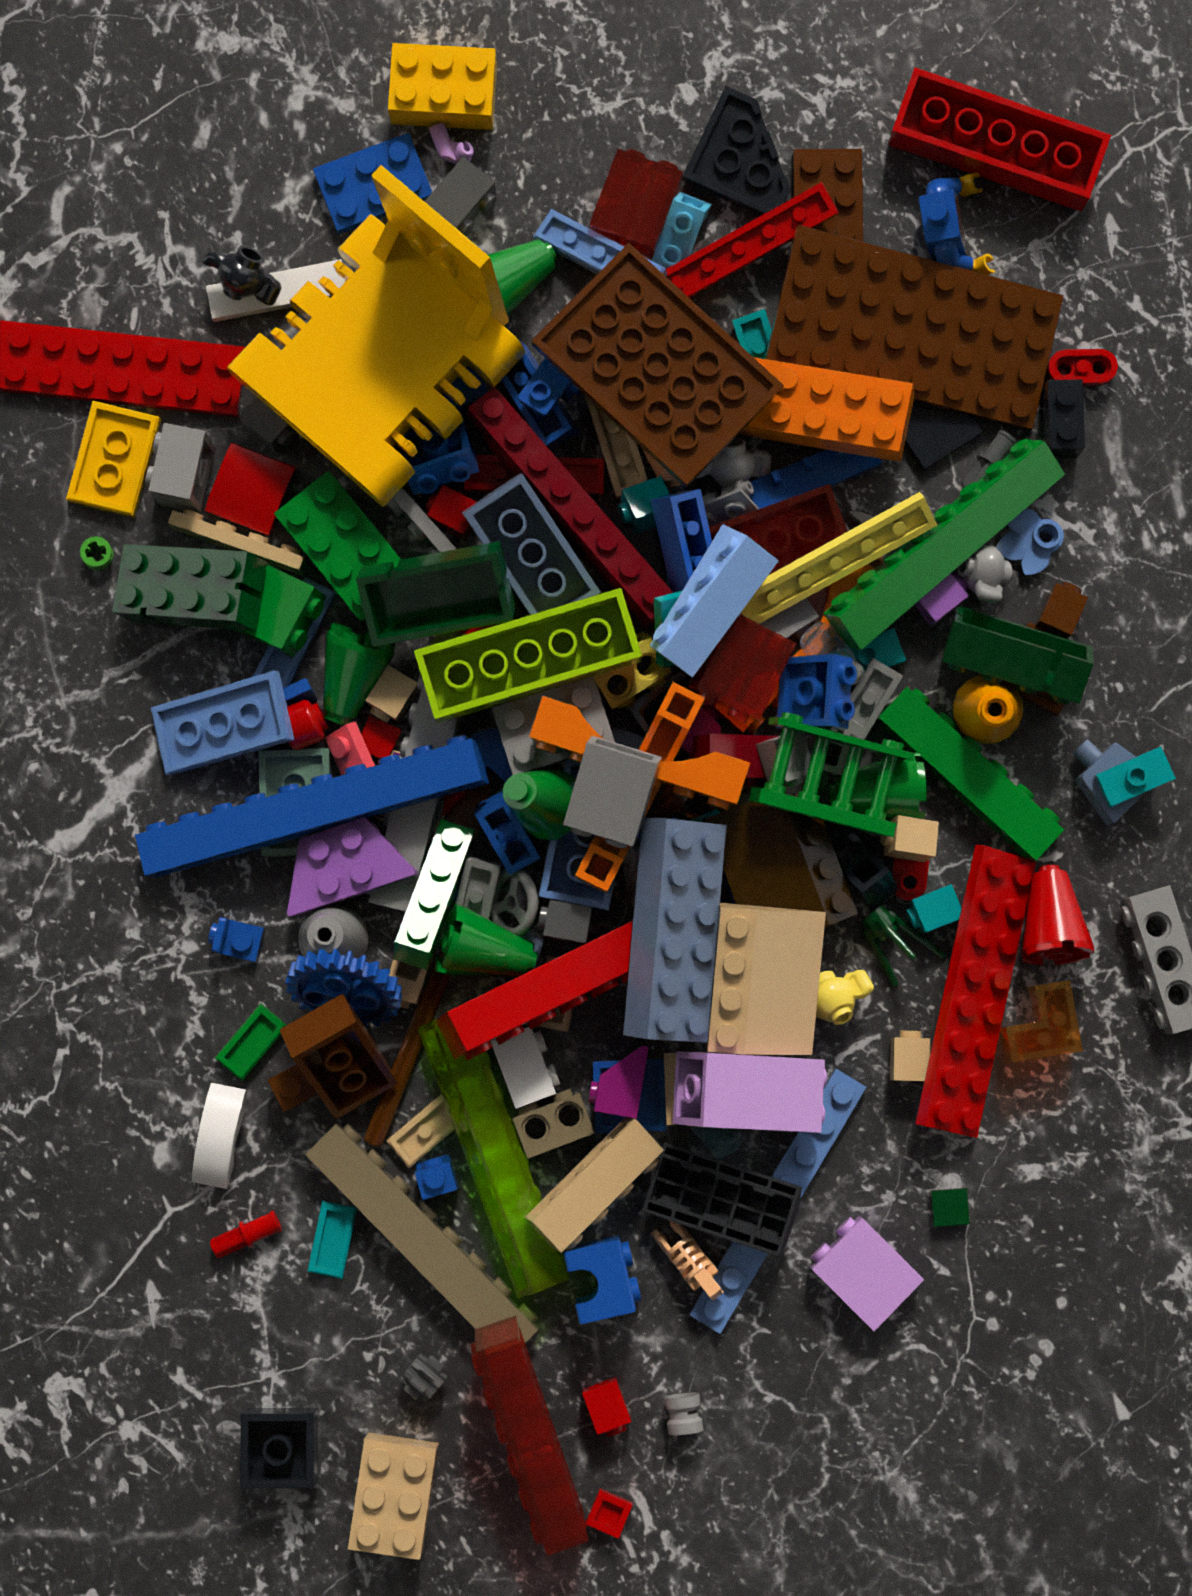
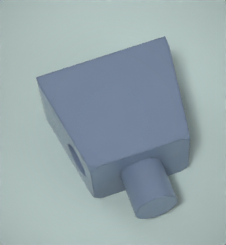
(1098, 762)

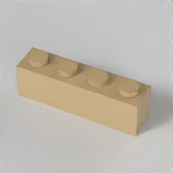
(594, 1184)

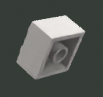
(180, 467)

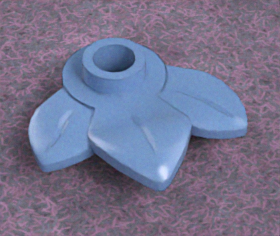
(1025, 544)

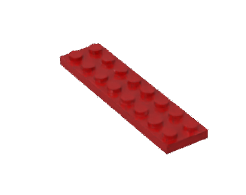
(119, 368)
(975, 991)

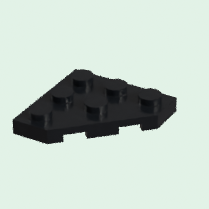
(738, 157)

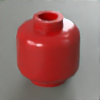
(306, 723)

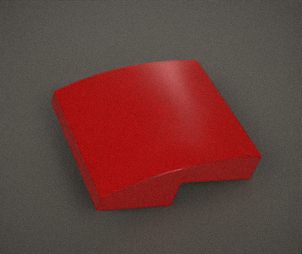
(250, 488)

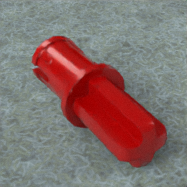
(245, 1234)

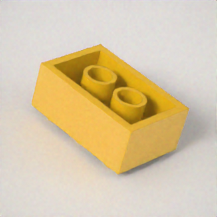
(442, 86)

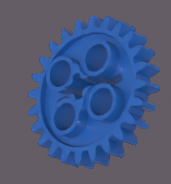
(324, 976)

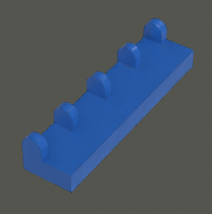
(809, 474)

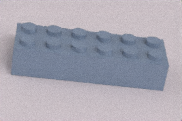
(674, 930)

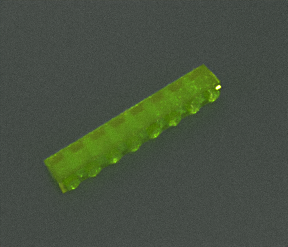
(495, 1163)

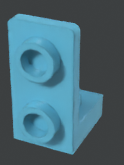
(680, 229)

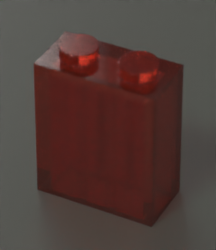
(636, 200)
(743, 669)

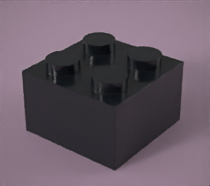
(279, 1448)

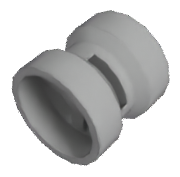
(683, 1413)

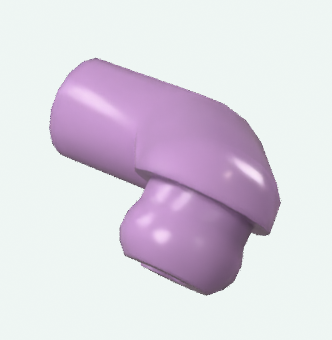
(448, 149)

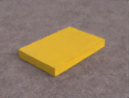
(113, 459)

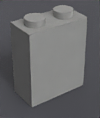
(611, 792)

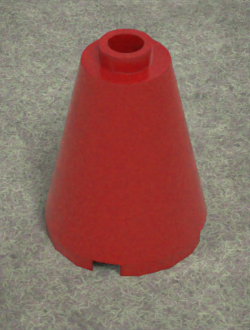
(1054, 921)

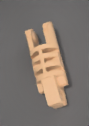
(690, 1260)

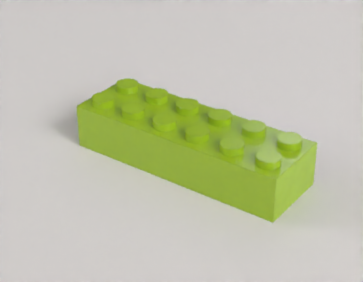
(528, 655)

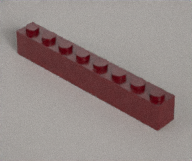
(568, 504)

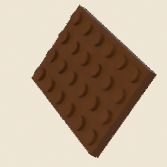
(657, 365)

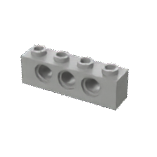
(1173, 940)

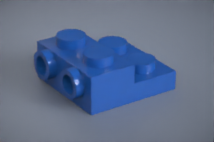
(441, 459)
(818, 690)

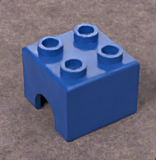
(615, 1291)

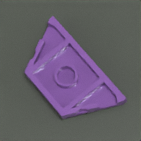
(344, 865)

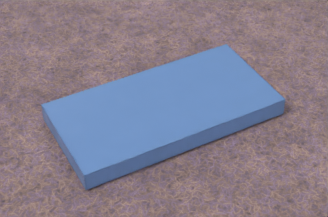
(222, 723)

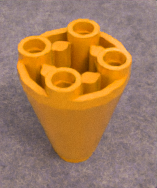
(972, 713)

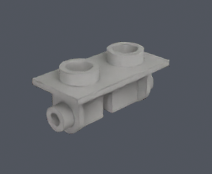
(731, 504)

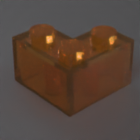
(1053, 1029)

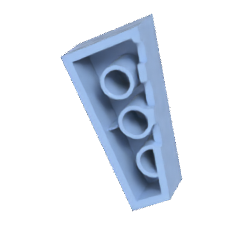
(712, 599)

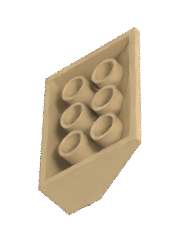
(765, 980)

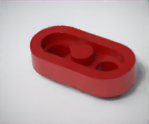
(1080, 366)
(915, 869)

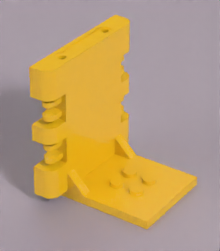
(385, 342)

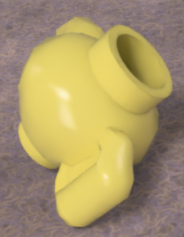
(839, 995)

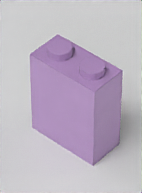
(865, 1271)

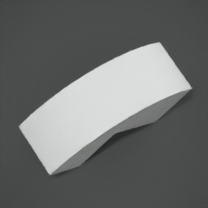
(217, 1135)

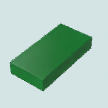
(251, 1042)

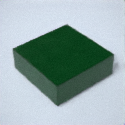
(949, 1207)

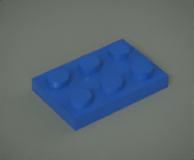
(349, 183)

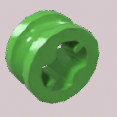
(90, 561)

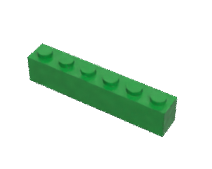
(970, 775)

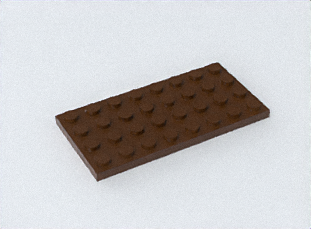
(900, 317)

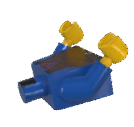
(944, 223)

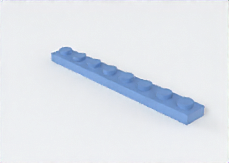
(795, 1167)

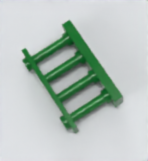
(807, 801)

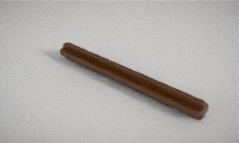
(406, 1057)

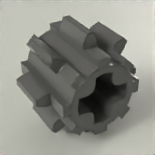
(423, 1377)

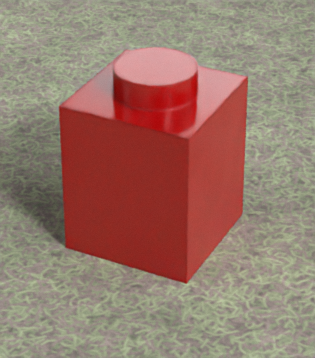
(445, 511)
(607, 1407)

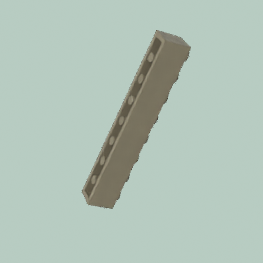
(415, 1232)

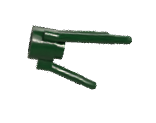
(882, 925)

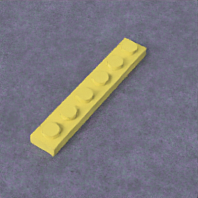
(840, 557)

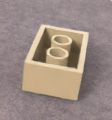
(393, 1496)

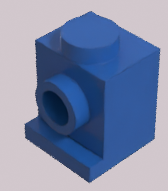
(436, 1176)

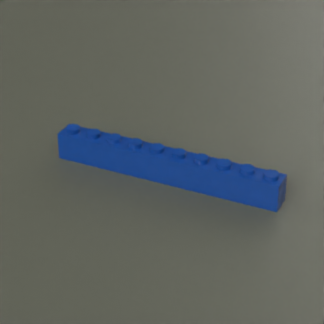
(311, 808)

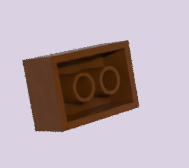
(338, 1056)

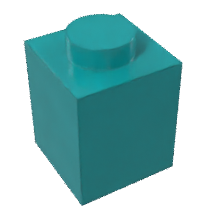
(636, 504)
(934, 909)

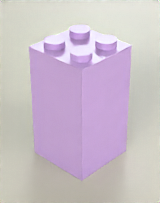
(749, 1092)

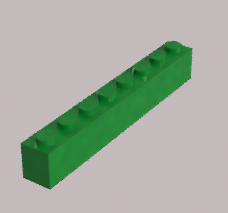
(960, 531)

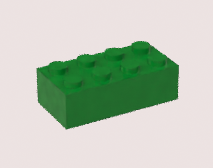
(335, 537)

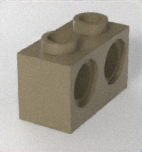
(556, 1132)

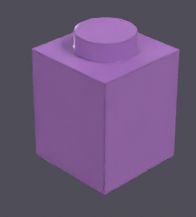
(942, 599)

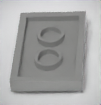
(517, 718)

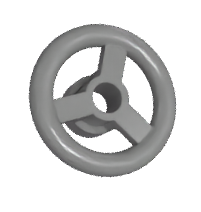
(520, 901)

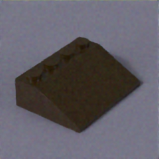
(782, 861)

